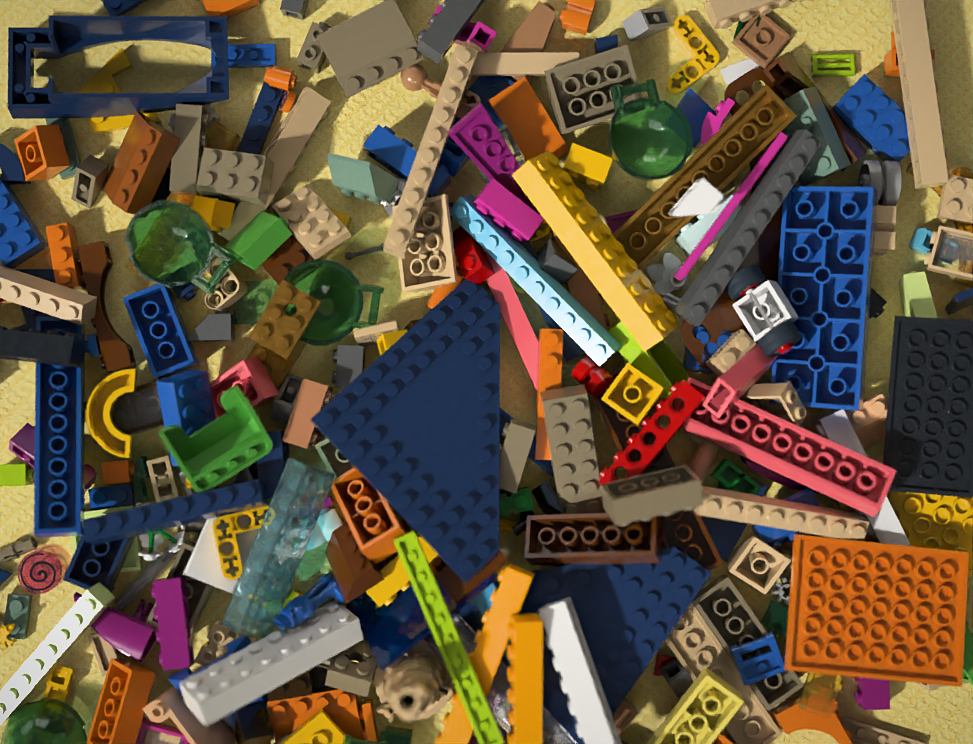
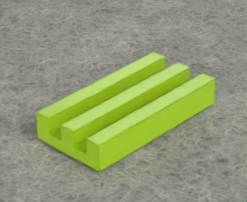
(836, 73)

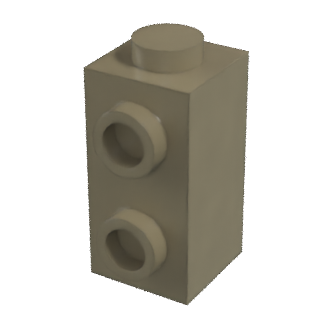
(311, 54)

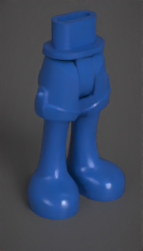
(306, 605)

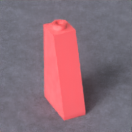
(737, 381)

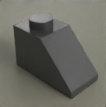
(215, 328)

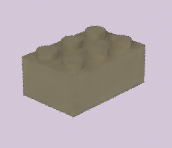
(235, 176)
(514, 453)

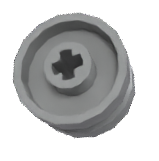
(884, 178)

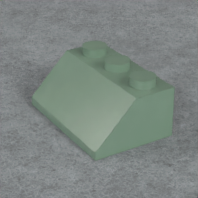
(362, 179)

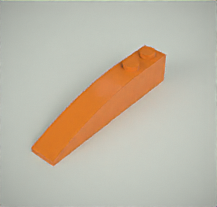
(548, 379)

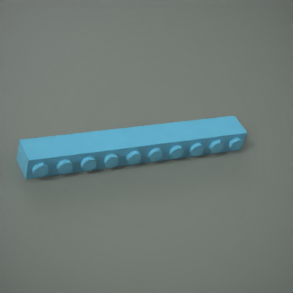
(538, 284)

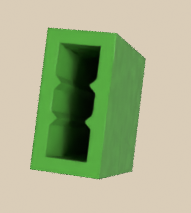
(259, 239)

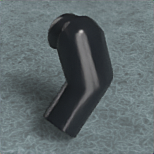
(520, 527)

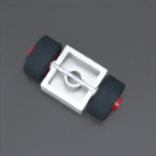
(764, 310)

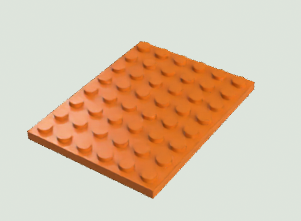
(877, 610)

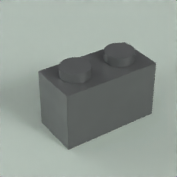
(349, 366)

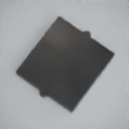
(547, 499)

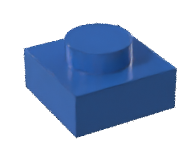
(92, 346)

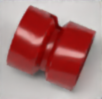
(594, 377)

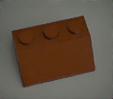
(351, 567)
(453, 583)

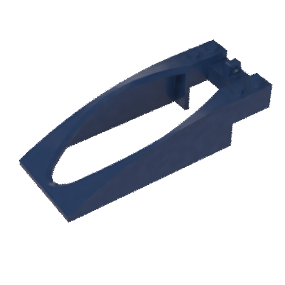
(78, 33)

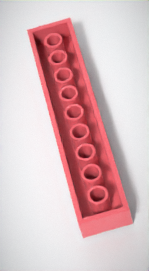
(793, 452)

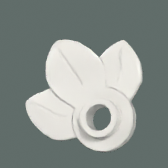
(664, 274)

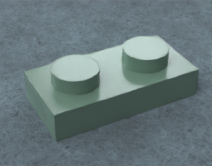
(18, 613)

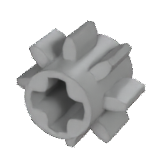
(778, 590)

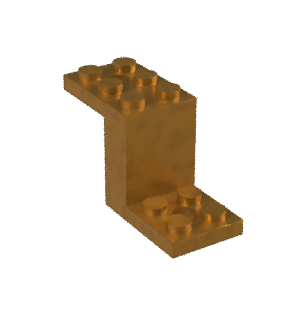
(280, 335)

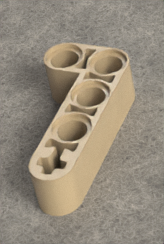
(224, 286)

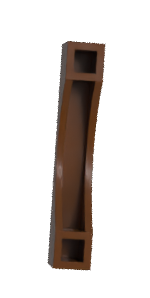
(790, 79)
(96, 265)

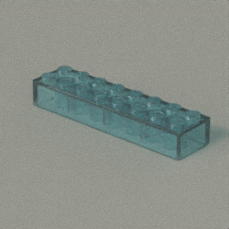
(278, 548)

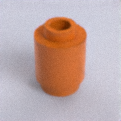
(280, 77)

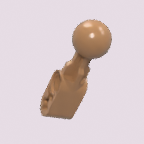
(416, 78)

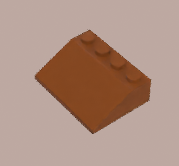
(139, 164)

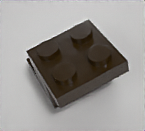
(301, 685)

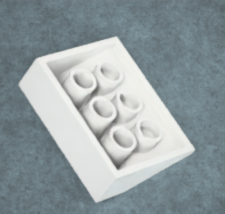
(204, 560)

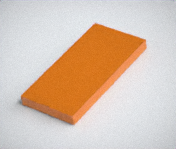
(527, 120)

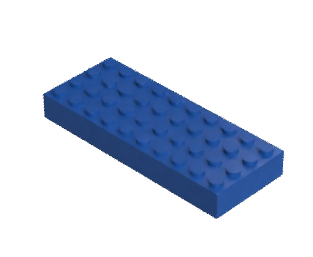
(828, 283)

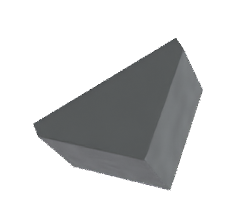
(556, 262)

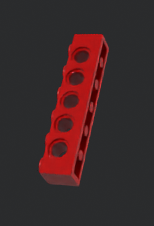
(692, 400)

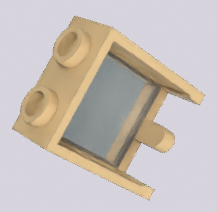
(951, 253)
(778, 400)

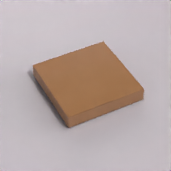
(761, 42)

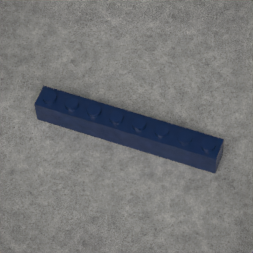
(175, 512)

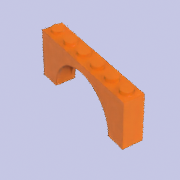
(793, 718)

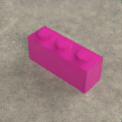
(507, 211)

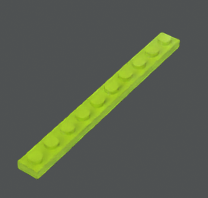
(448, 639)

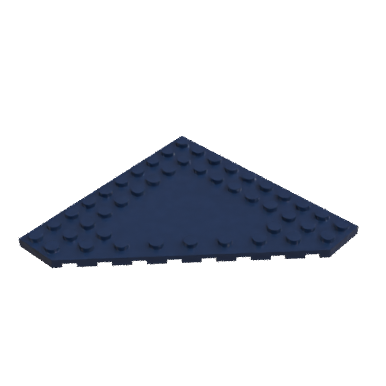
(429, 427)
(622, 613)

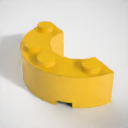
(100, 410)

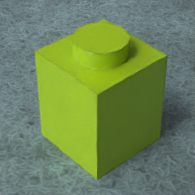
(16, 474)

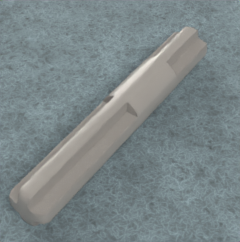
(143, 580)

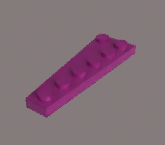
(488, 150)

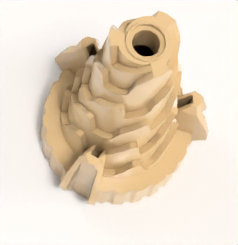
(418, 674)

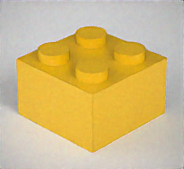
(587, 167)
(633, 394)

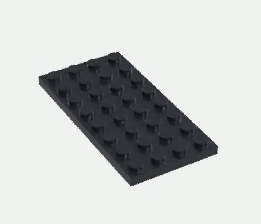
(931, 407)

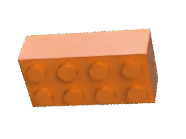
(121, 703)

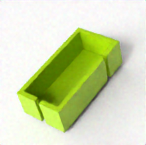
(657, 362)

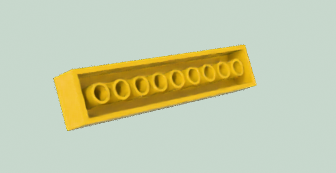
(596, 249)

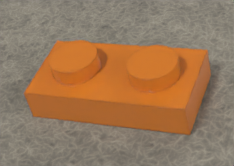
(367, 714)

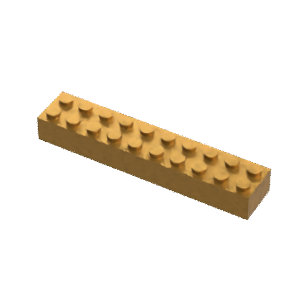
(715, 162)

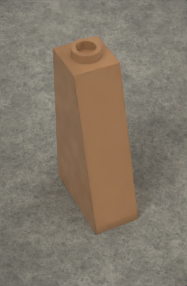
(532, 33)

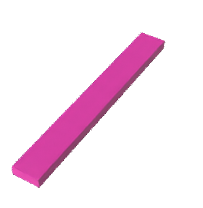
(730, 206)

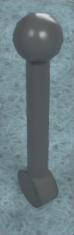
(349, 256)

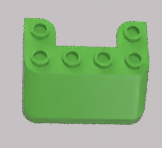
(220, 446)

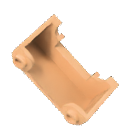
(173, 705)

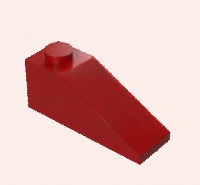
(471, 257)

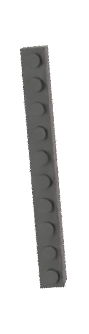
(747, 227)

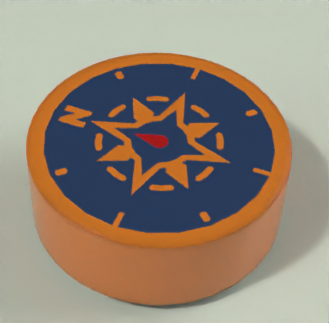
(287, 101)

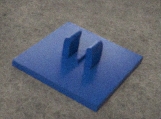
(695, 110)

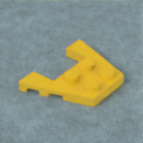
(104, 82)

